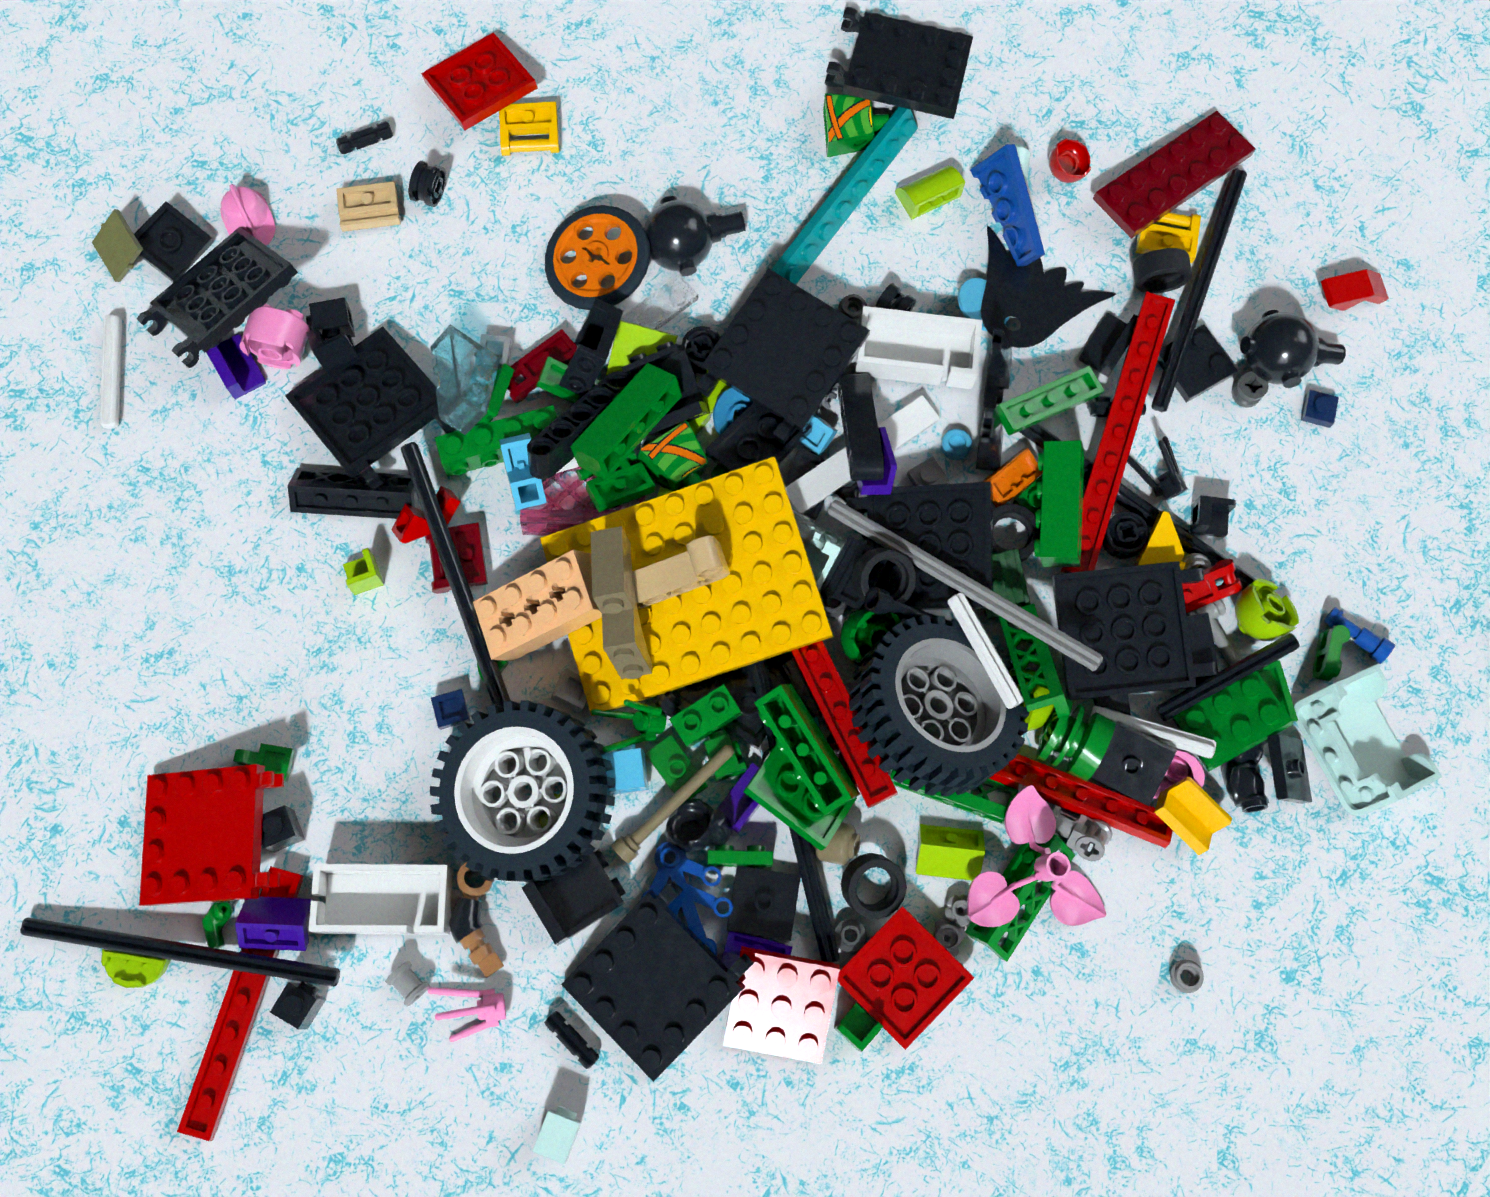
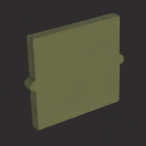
(117, 245)

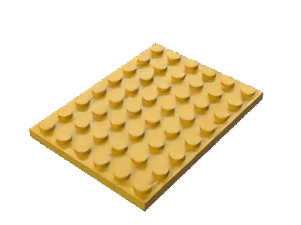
(749, 616)

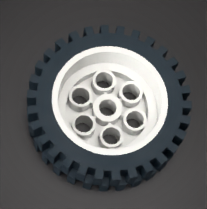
(479, 766)

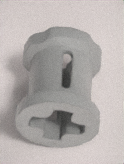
(407, 983)

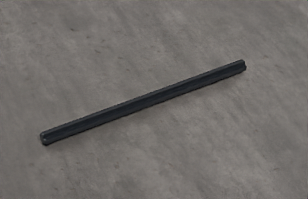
(1198, 291)
(1144, 509)
(454, 571)
(803, 849)
(181, 951)

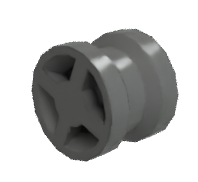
(1244, 395)

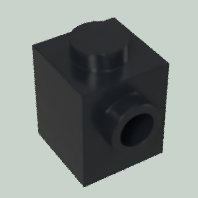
(331, 318)
(280, 829)
(298, 1004)

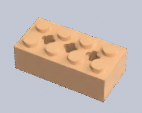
(538, 607)

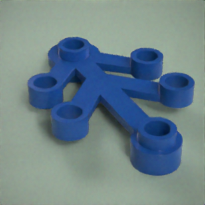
(689, 894)

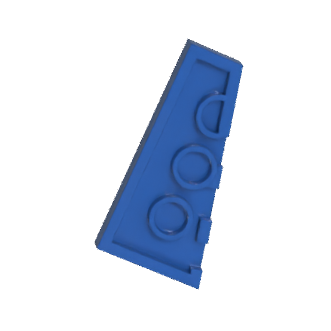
(1008, 194)

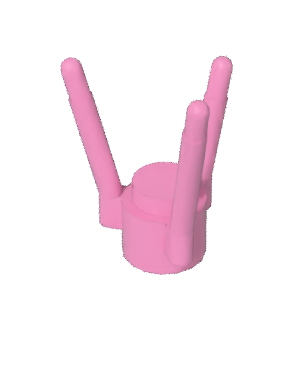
(489, 1008)

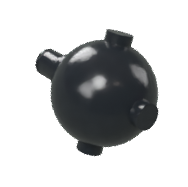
(684, 234)
(1286, 348)

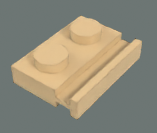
(368, 206)

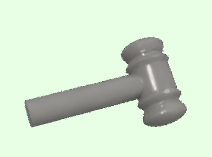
(1215, 609)

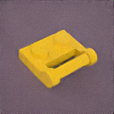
(528, 120)
(1162, 237)

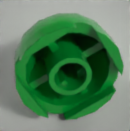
(863, 631)

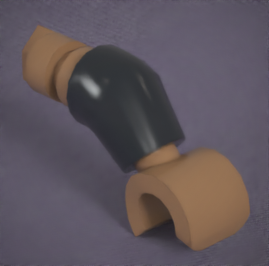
(466, 924)

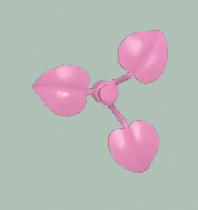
(1074, 898)

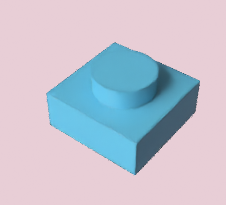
(820, 437)

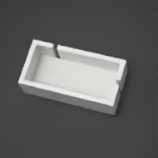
(920, 347)
(381, 899)

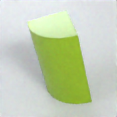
(931, 191)

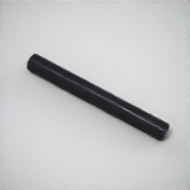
(1228, 676)

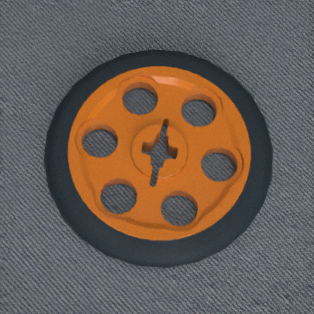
(566, 238)

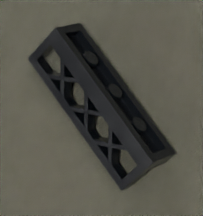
(349, 497)

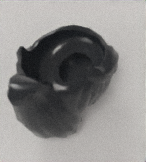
(697, 826)

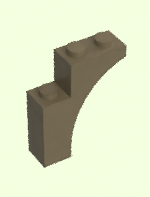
(616, 600)

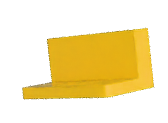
(1191, 813)

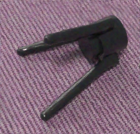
(1171, 482)

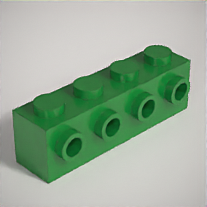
(626, 421)
(481, 444)
(1061, 504)
(806, 748)

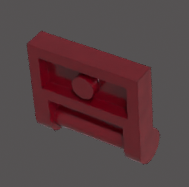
(470, 552)

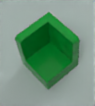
(858, 1027)

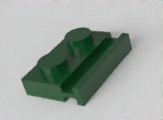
(1009, 579)

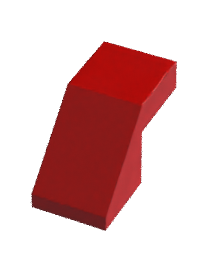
(1353, 288)
(412, 522)

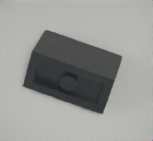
(1108, 344)

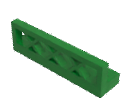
(1049, 400)
(1046, 668)
(968, 802)
(1019, 868)

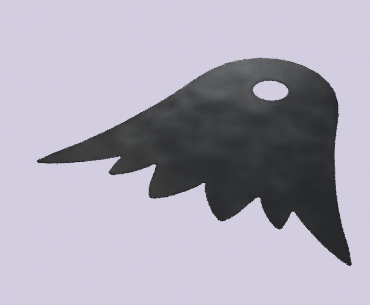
(1031, 296)

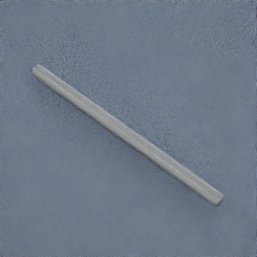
(967, 586)

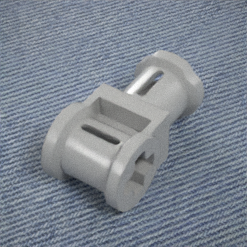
(1082, 832)

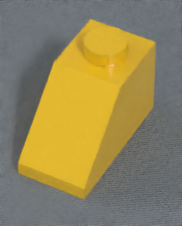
(1162, 543)

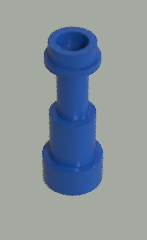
(1377, 647)

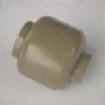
(842, 847)

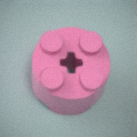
(275, 336)

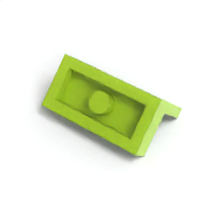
(950, 852)

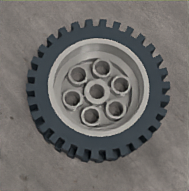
(934, 708)

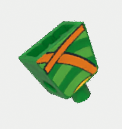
(849, 123)
(675, 458)

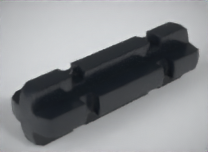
(364, 137)
(571, 1040)

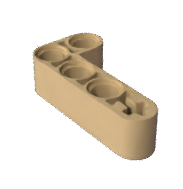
(681, 573)

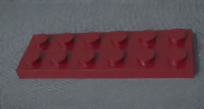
(1173, 174)

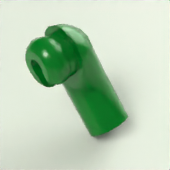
(215, 921)

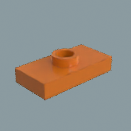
(1013, 476)

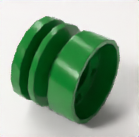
(1078, 740)

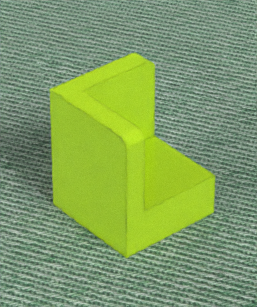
(363, 573)

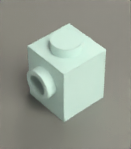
(557, 1135)

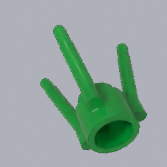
(647, 721)

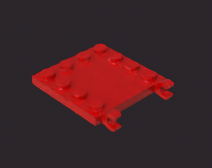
(205, 835)

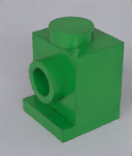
(731, 767)

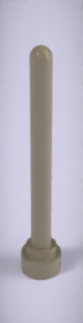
(628, 846)

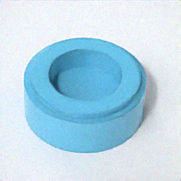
(956, 444)

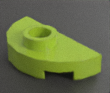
(133, 969)

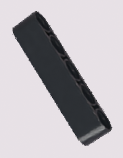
(860, 428)
(551, 447)

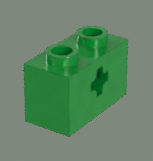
(706, 716)

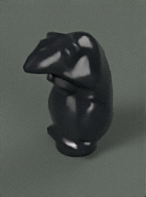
(1244, 782)

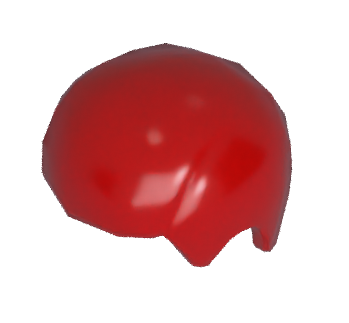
(1069, 161)

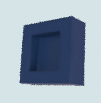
(1319, 408)
(450, 709)

